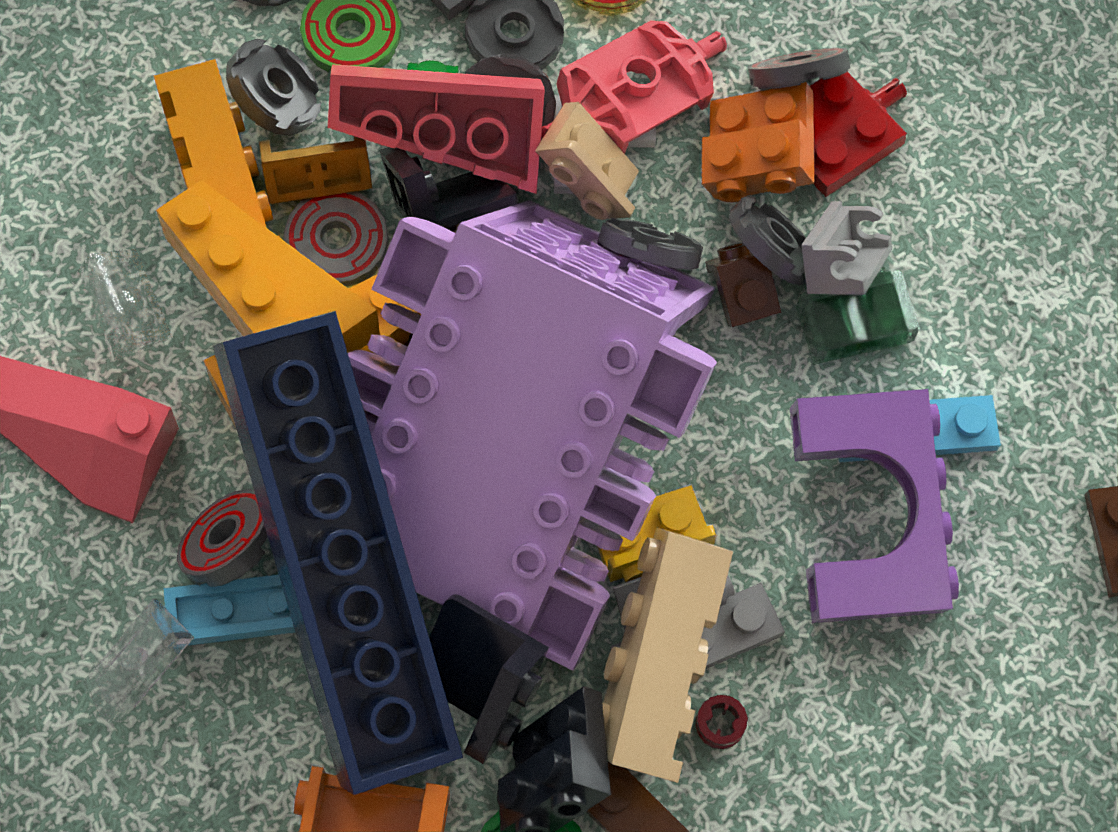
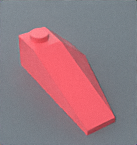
(86, 434)

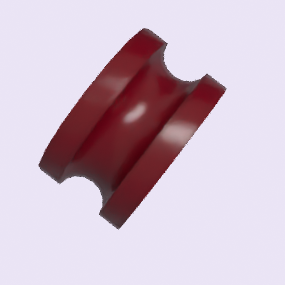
(705, 716)

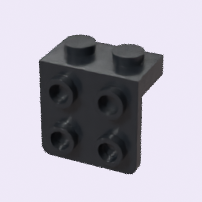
(485, 671)

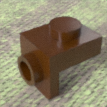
(743, 285)

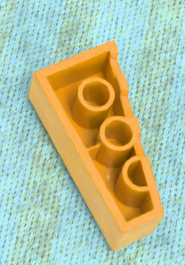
(207, 136)
(255, 272)

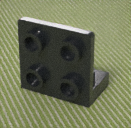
(441, 202)

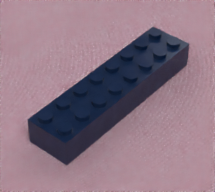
(338, 552)

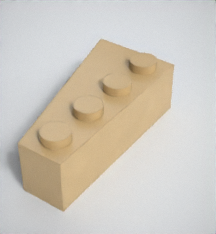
(662, 651)

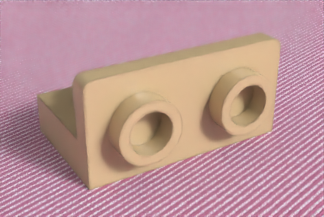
(588, 163)

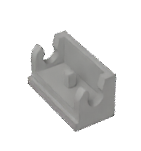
(840, 255)

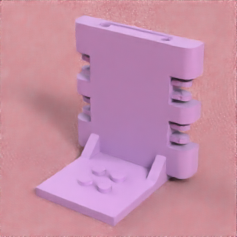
(515, 406)

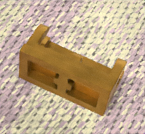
(315, 170)

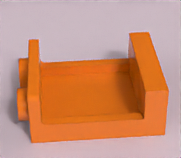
(383, 809)

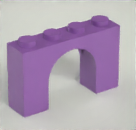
(899, 435)

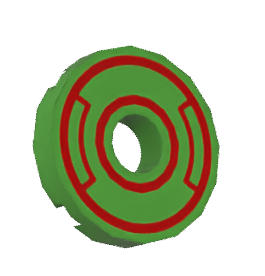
(370, 49)

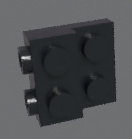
(557, 767)

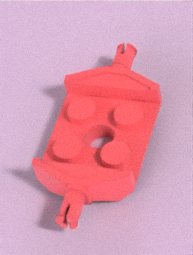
(632, 109)

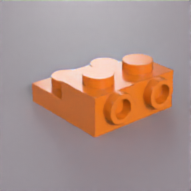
(759, 143)

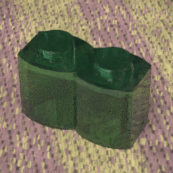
(858, 324)

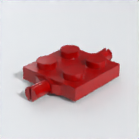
(852, 129)

